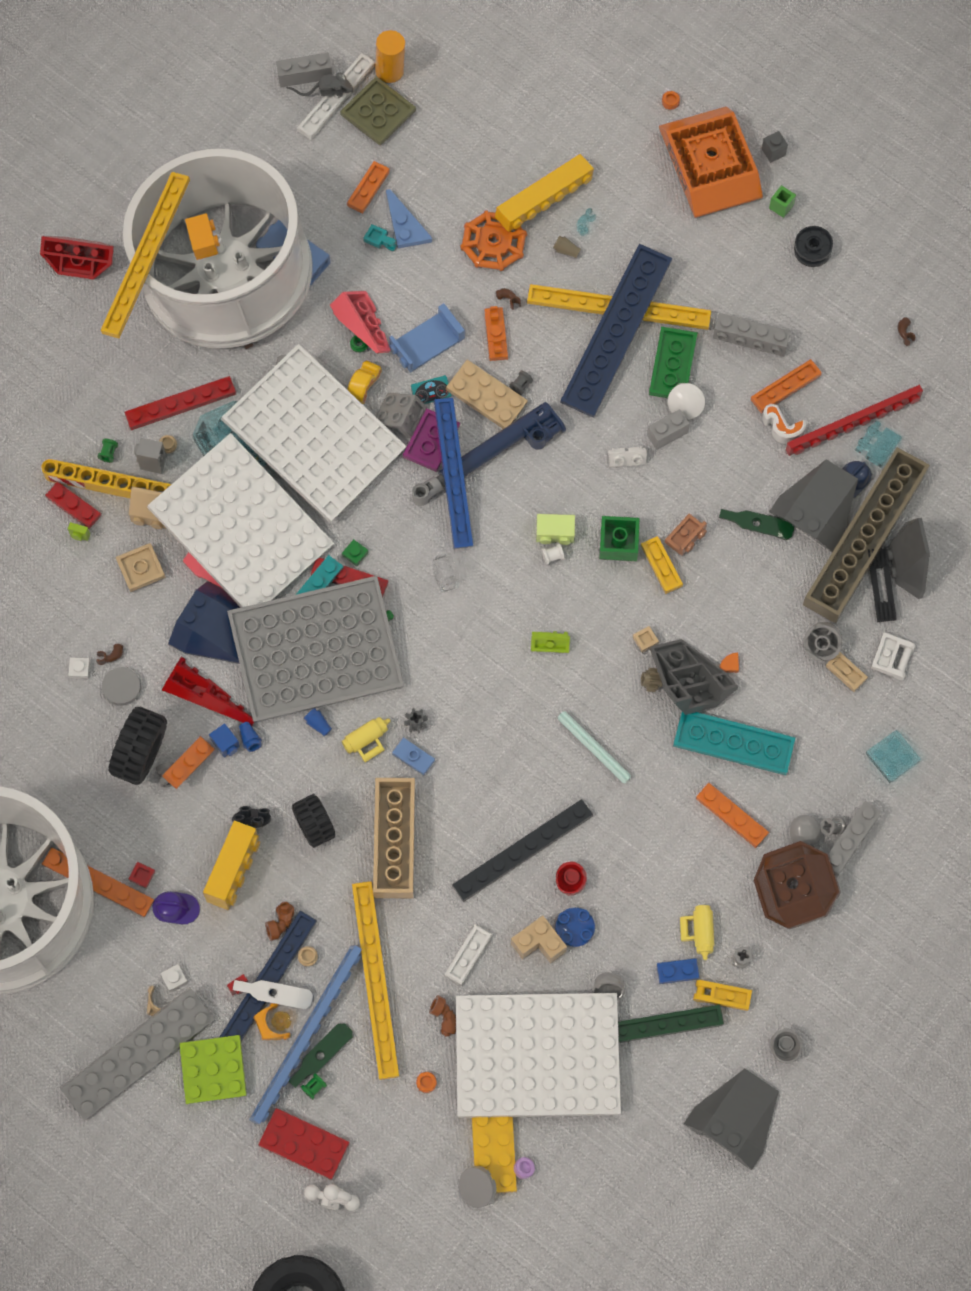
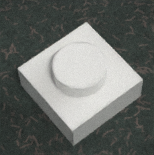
(79, 668)
(174, 978)

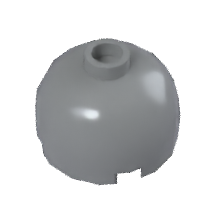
(823, 641)

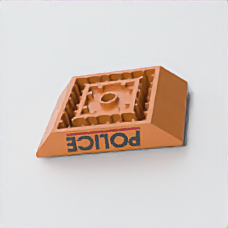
(718, 180)

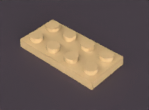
(486, 394)

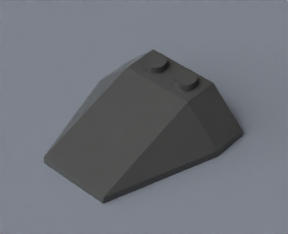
(819, 503)
(910, 558)
(690, 677)
(737, 1116)

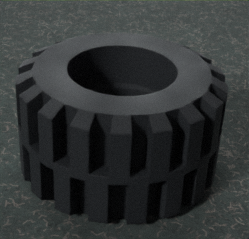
(313, 820)

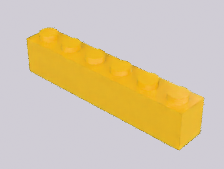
(544, 192)

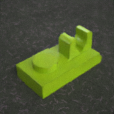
(550, 642)

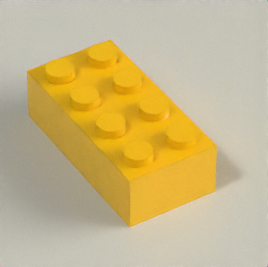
(231, 865)

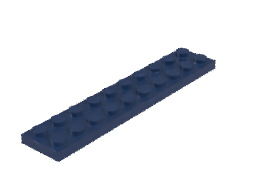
(616, 330)

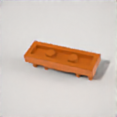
(496, 333)

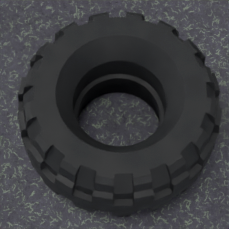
(298, 1271)

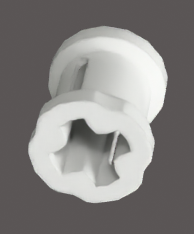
(552, 554)

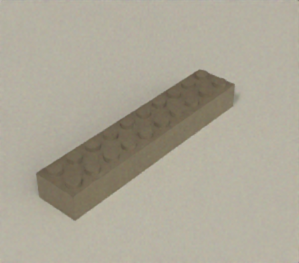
(866, 531)

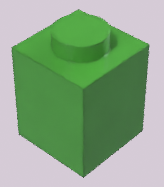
(782, 201)

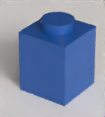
(224, 740)

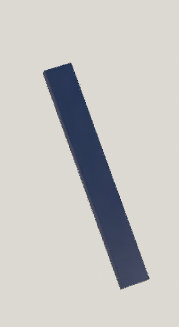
(272, 972)

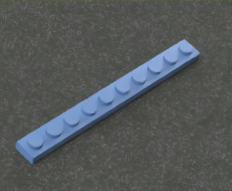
(302, 1041)

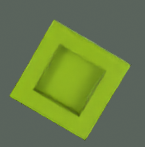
(78, 532)

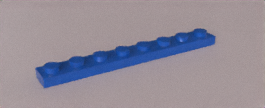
(453, 473)

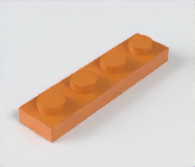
(786, 385)
(732, 815)

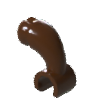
(506, 293)
(902, 327)
(116, 654)

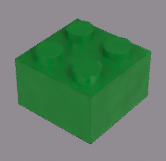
(619, 538)

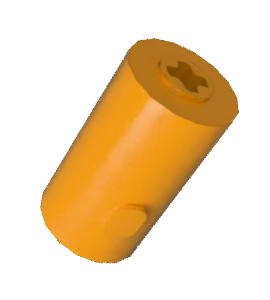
(390, 56)

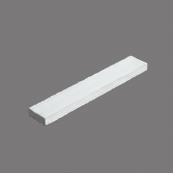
(329, 105)

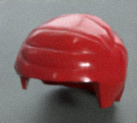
(571, 878)

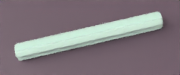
(594, 747)

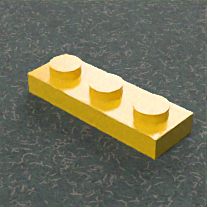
(661, 565)

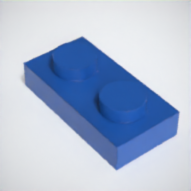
(677, 971)

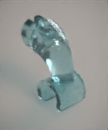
(581, 224)

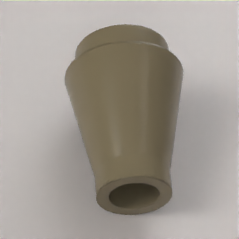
(566, 247)

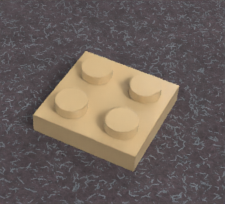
(140, 567)

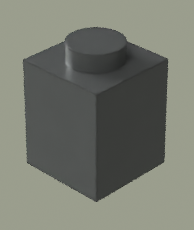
(774, 146)

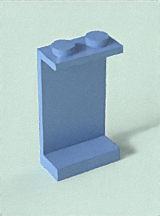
(275, 238)
(427, 339)

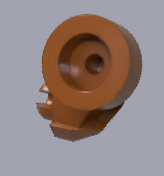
(284, 914)
(439, 1008)

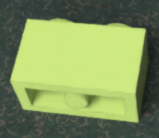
(555, 528)

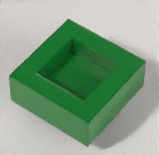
(355, 552)

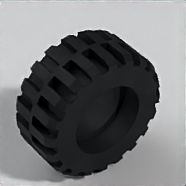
(137, 745)

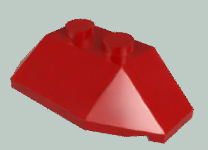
(76, 256)

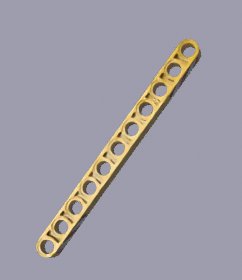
(97, 476)

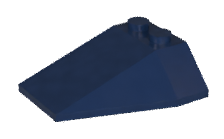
(205, 625)

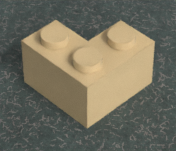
(541, 936)

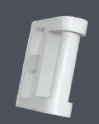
(886, 655)

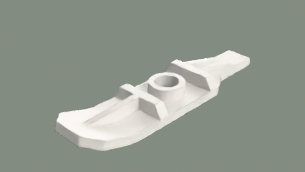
(285, 994)

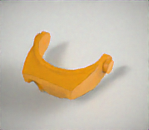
(265, 1032)

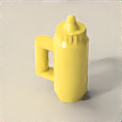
(364, 736)
(703, 930)

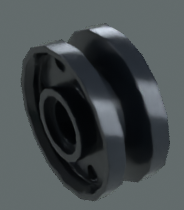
(813, 236)

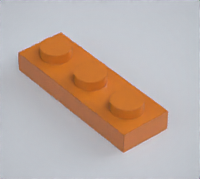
(368, 187)
(188, 762)

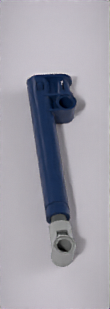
(538, 422)

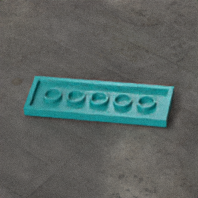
(734, 742)

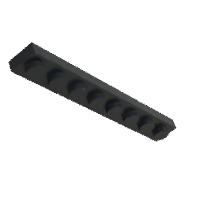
(522, 850)

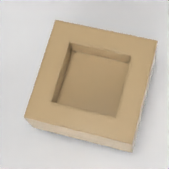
(645, 639)

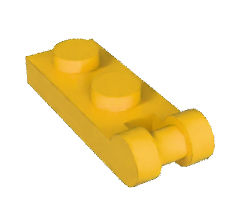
(723, 995)

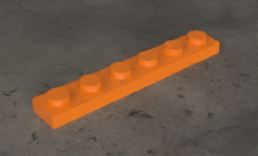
(103, 884)

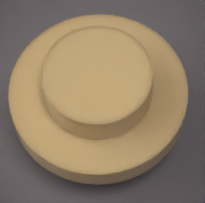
(169, 443)
(307, 956)

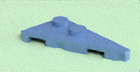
(406, 227)

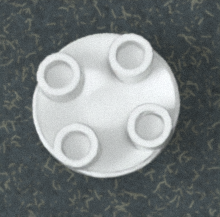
(687, 399)

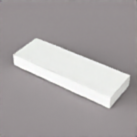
(468, 955)

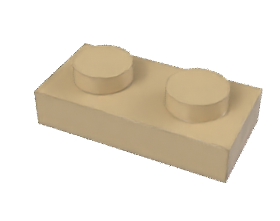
(846, 672)

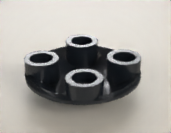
(252, 817)

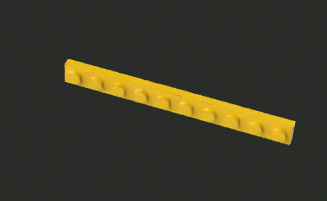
(145, 255)
(598, 303)
(375, 981)

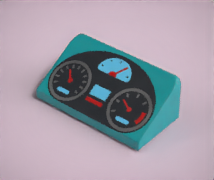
(431, 389)

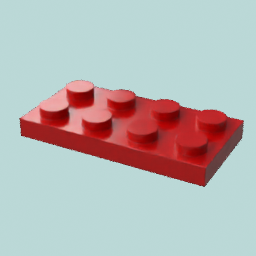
(303, 1144)

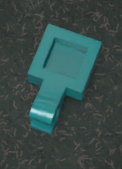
(377, 237)

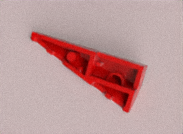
(189, 685)

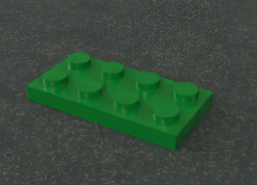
(672, 360)

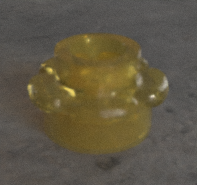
(277, 1017)

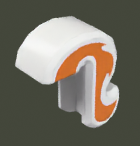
(780, 430)

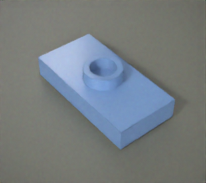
(413, 756)

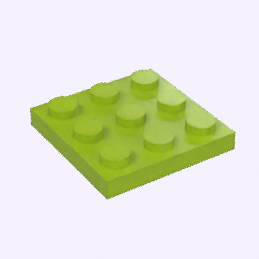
(213, 1069)

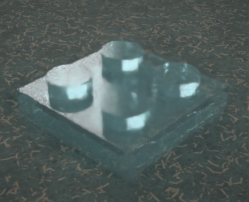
(893, 756)

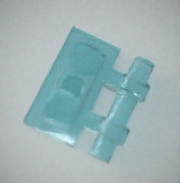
(882, 448)

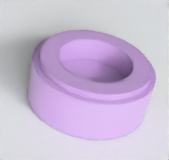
(524, 1168)

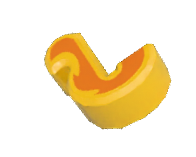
(363, 380)

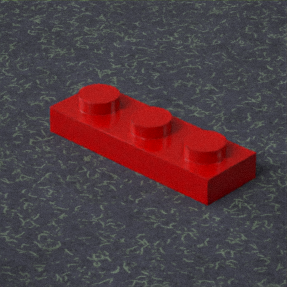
(73, 505)

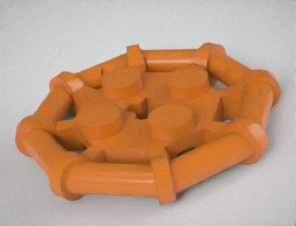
(489, 249)

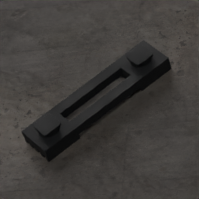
(884, 610)

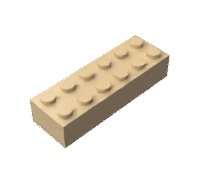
(394, 838)

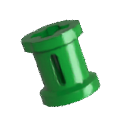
(107, 450)
(313, 1086)

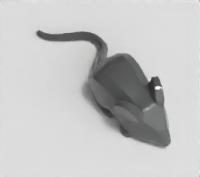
(330, 85)

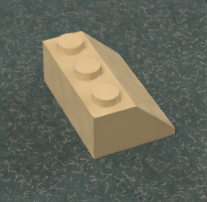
(138, 510)

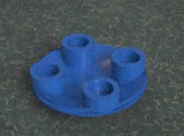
(575, 927)

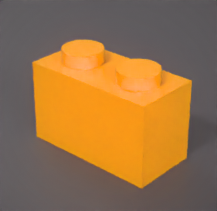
(201, 236)

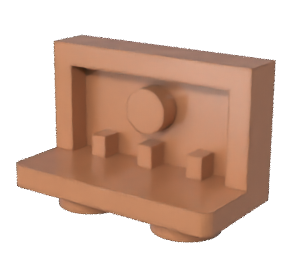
(685, 534)

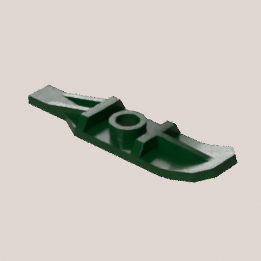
(768, 524)
(328, 1046)

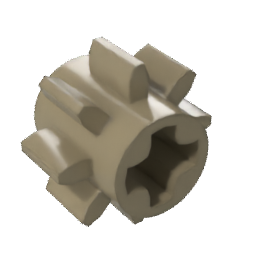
(651, 680)

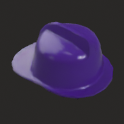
(176, 908)

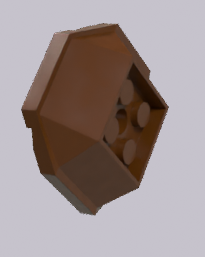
(815, 889)

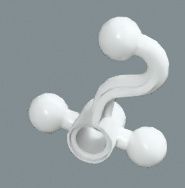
(332, 1197)

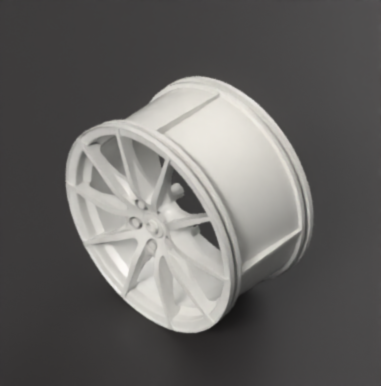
(240, 309)
(70, 927)

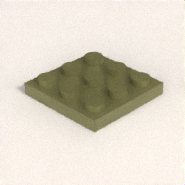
(378, 111)

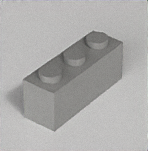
(303, 69)

